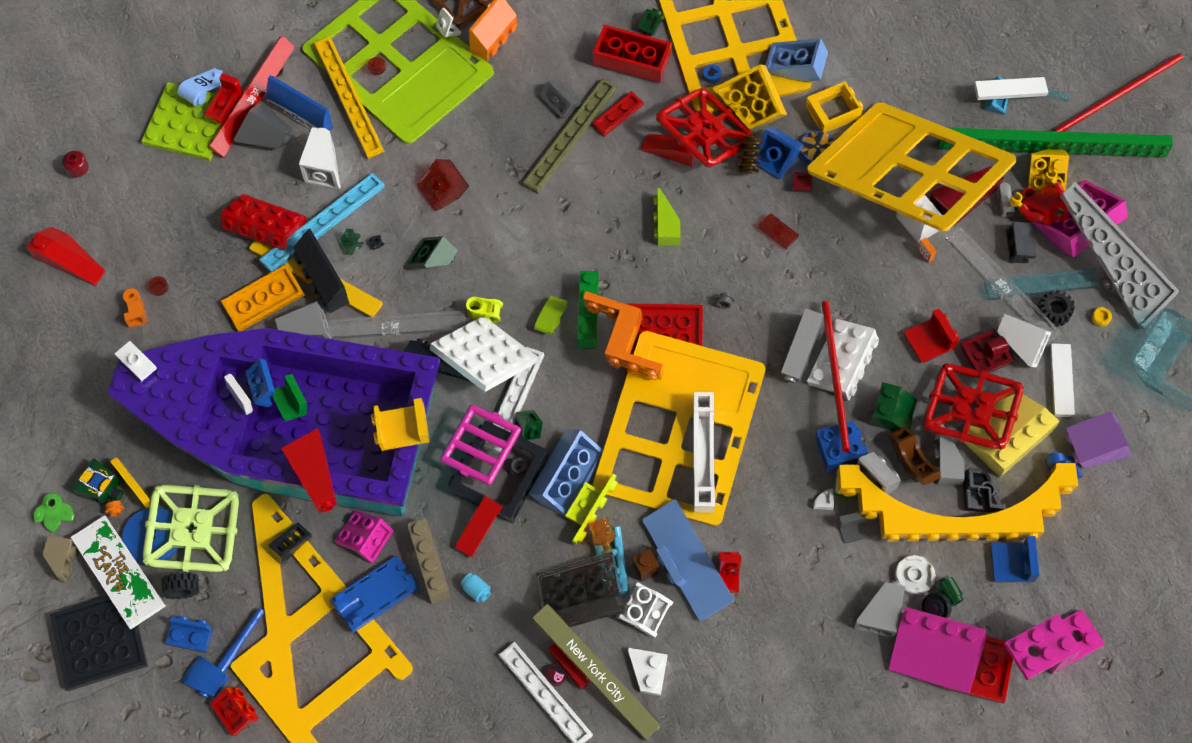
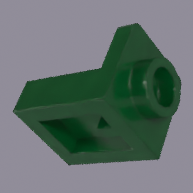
(651, 21)
(530, 424)

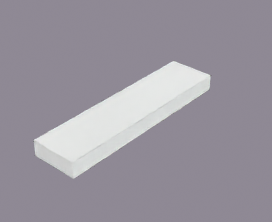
(1010, 88)
(1062, 380)

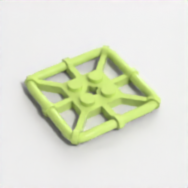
(199, 538)

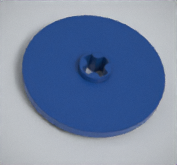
(135, 532)

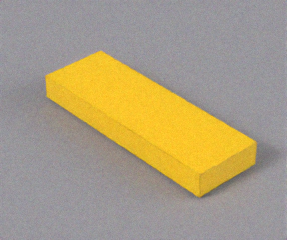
(131, 482)

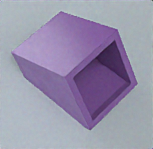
(1098, 440)

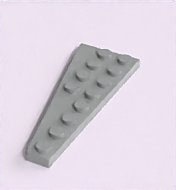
(1132, 274)

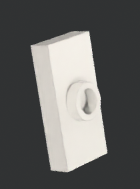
(135, 361)

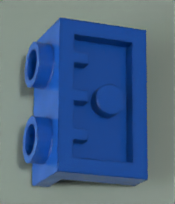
(260, 383)
(189, 634)

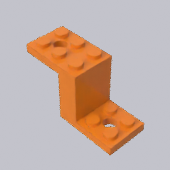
(623, 336)

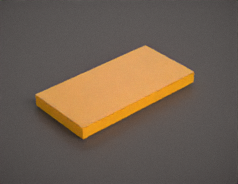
(262, 298)

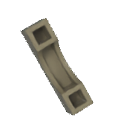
(429, 561)

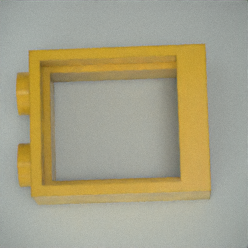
(842, 89)

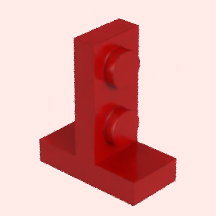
(224, 99)
(729, 569)

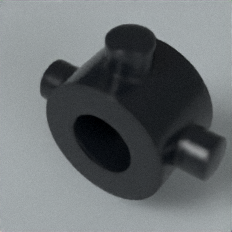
(376, 242)

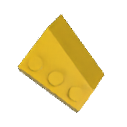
(753, 97)

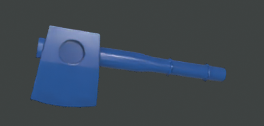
(211, 679)

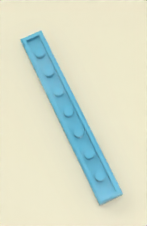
(325, 220)

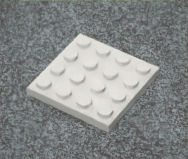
(483, 353)

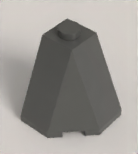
(263, 128)

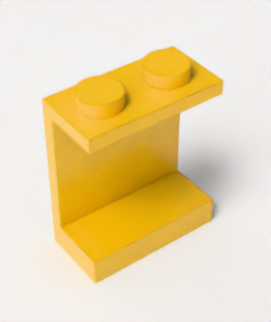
(400, 426)

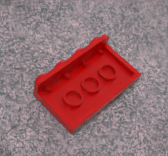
(261, 221)

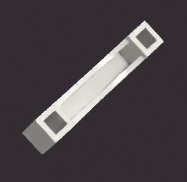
(704, 452)

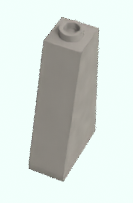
(802, 345)

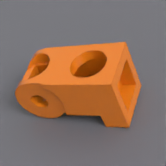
(136, 312)

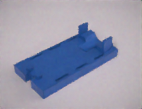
(374, 592)

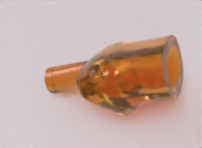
(602, 534)

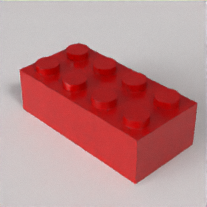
(632, 53)

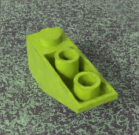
(668, 222)

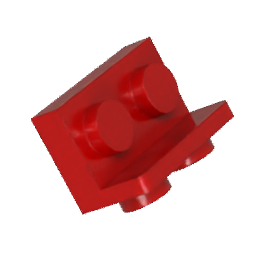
(234, 710)

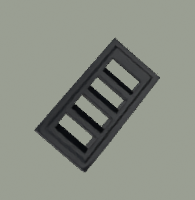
(281, 557)

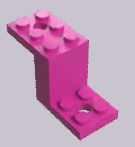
(1054, 644)

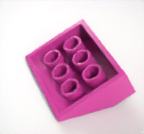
(1068, 236)
(937, 650)

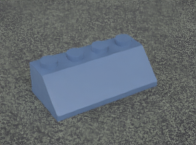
(566, 471)

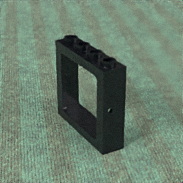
(510, 511)

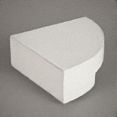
(824, 500)

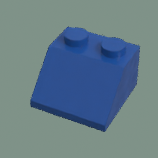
(778, 152)

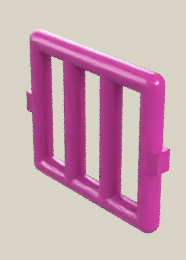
(465, 426)

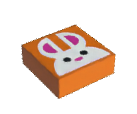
(927, 250)

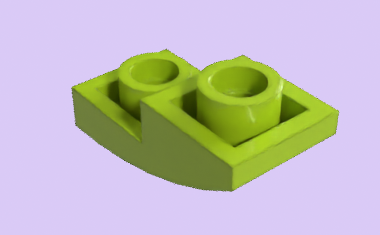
(550, 315)

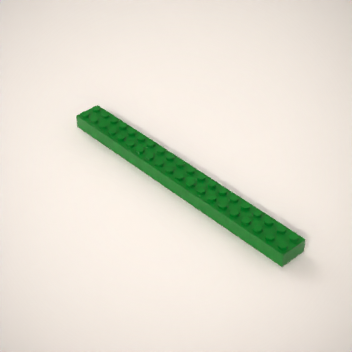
(1071, 142)

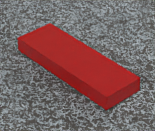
(617, 114)
(478, 526)

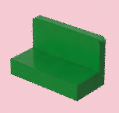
(290, 399)

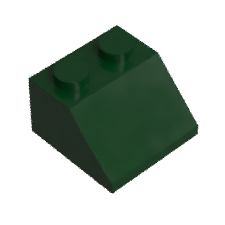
(893, 408)

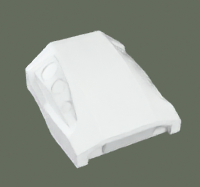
(644, 608)

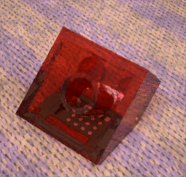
(442, 184)

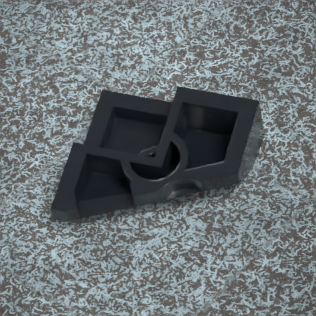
(980, 493)

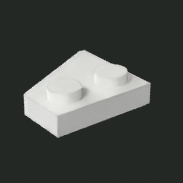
(649, 670)

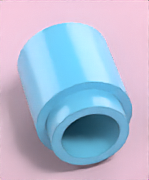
(476, 587)

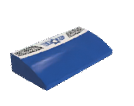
(297, 105)

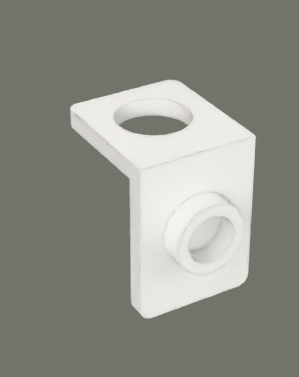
(444, 24)

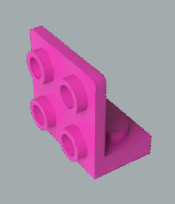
(364, 535)

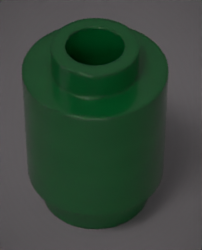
(950, 588)

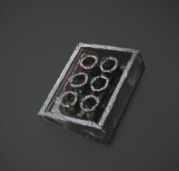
(582, 590)

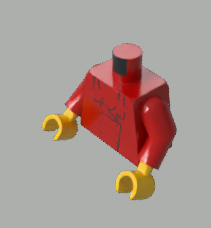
(1045, 205)

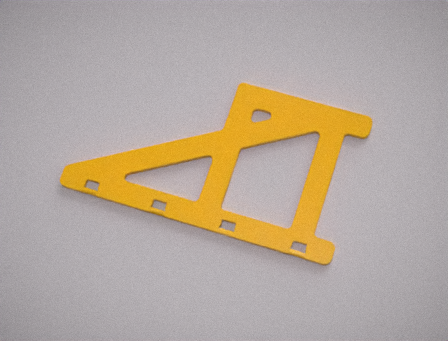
(278, 692)

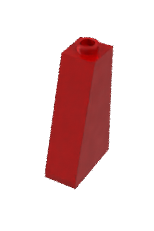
(311, 467)

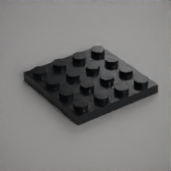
(96, 643)

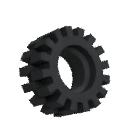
(1062, 300)
(180, 585)

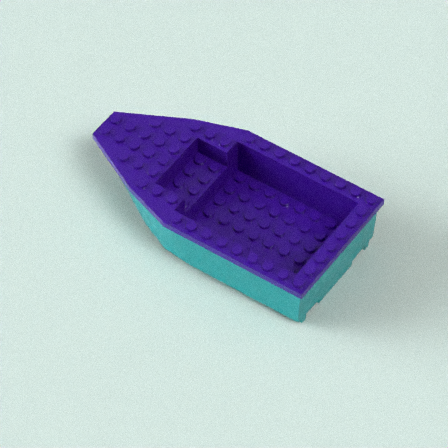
(340, 382)

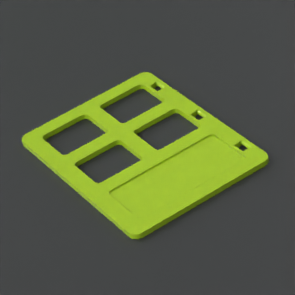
(424, 87)

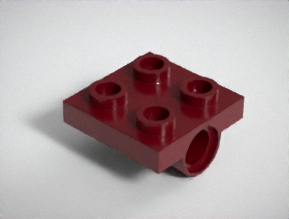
(987, 352)

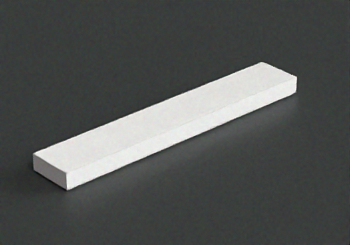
(516, 396)
(545, 694)

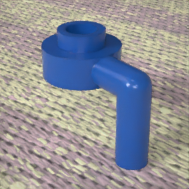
(1057, 457)

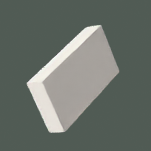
(238, 394)

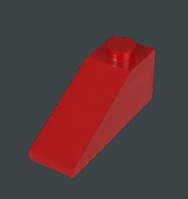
(667, 147)

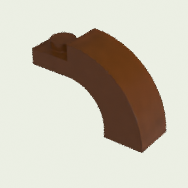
(912, 458)

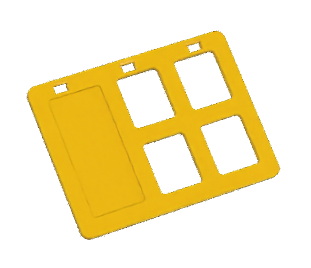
(883, 140)
(686, 370)

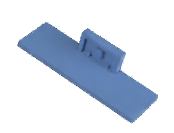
(687, 560)

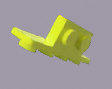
(586, 505)

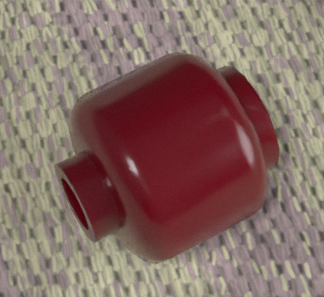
(75, 164)

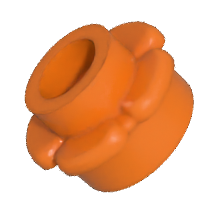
(114, 508)

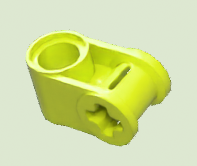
(485, 309)

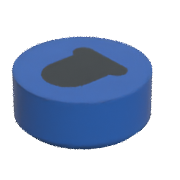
(712, 73)

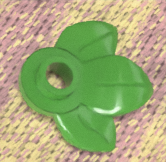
(53, 515)

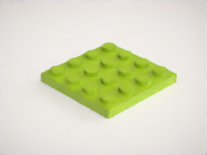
(181, 125)

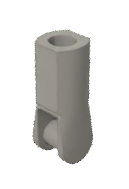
(1004, 195)

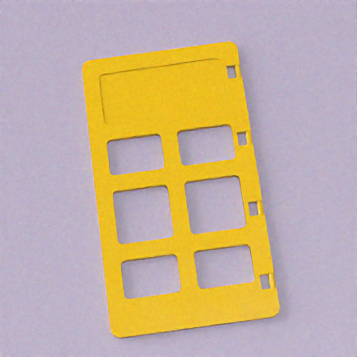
(736, 49)

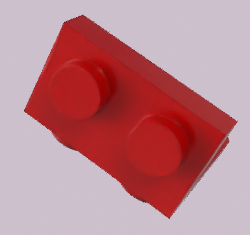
(932, 337)

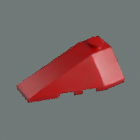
(65, 254)

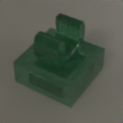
(350, 241)

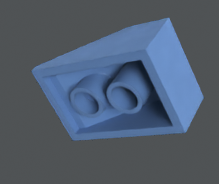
(798, 59)

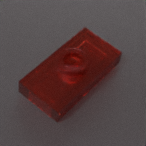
(778, 231)

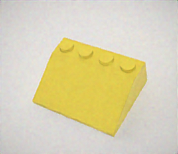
(1029, 430)

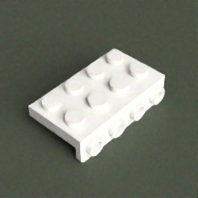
(853, 351)

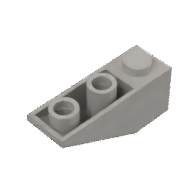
(948, 461)

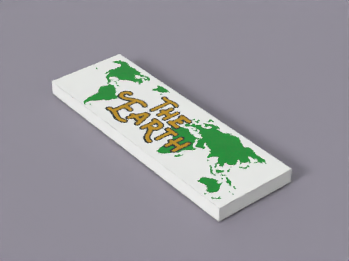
(118, 572)

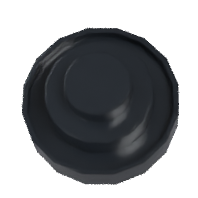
(937, 604)

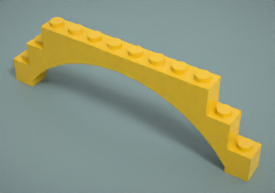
(908, 523)

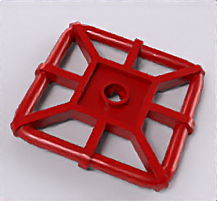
(714, 130)
(980, 416)

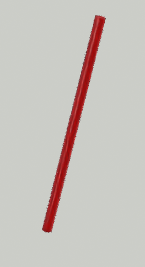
(1119, 93)
(835, 377)

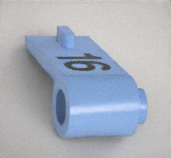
(195, 88)

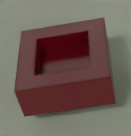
(802, 182)

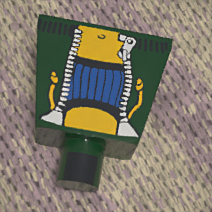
(97, 484)

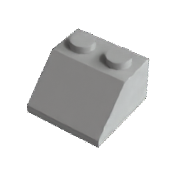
(879, 473)

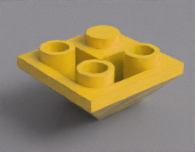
(1044, 162)

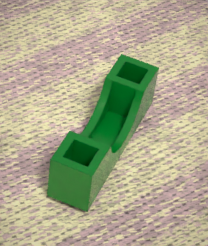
(586, 320)

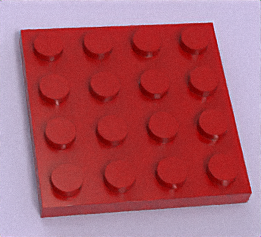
(671, 320)

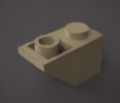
(59, 556)

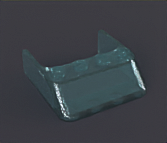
(1159, 352)

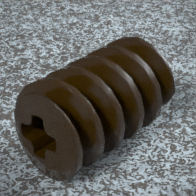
(749, 154)

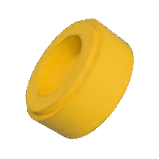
(1101, 317)

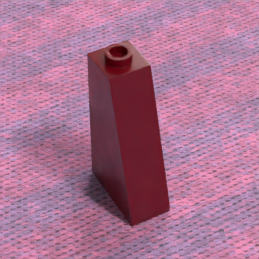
(946, 197)

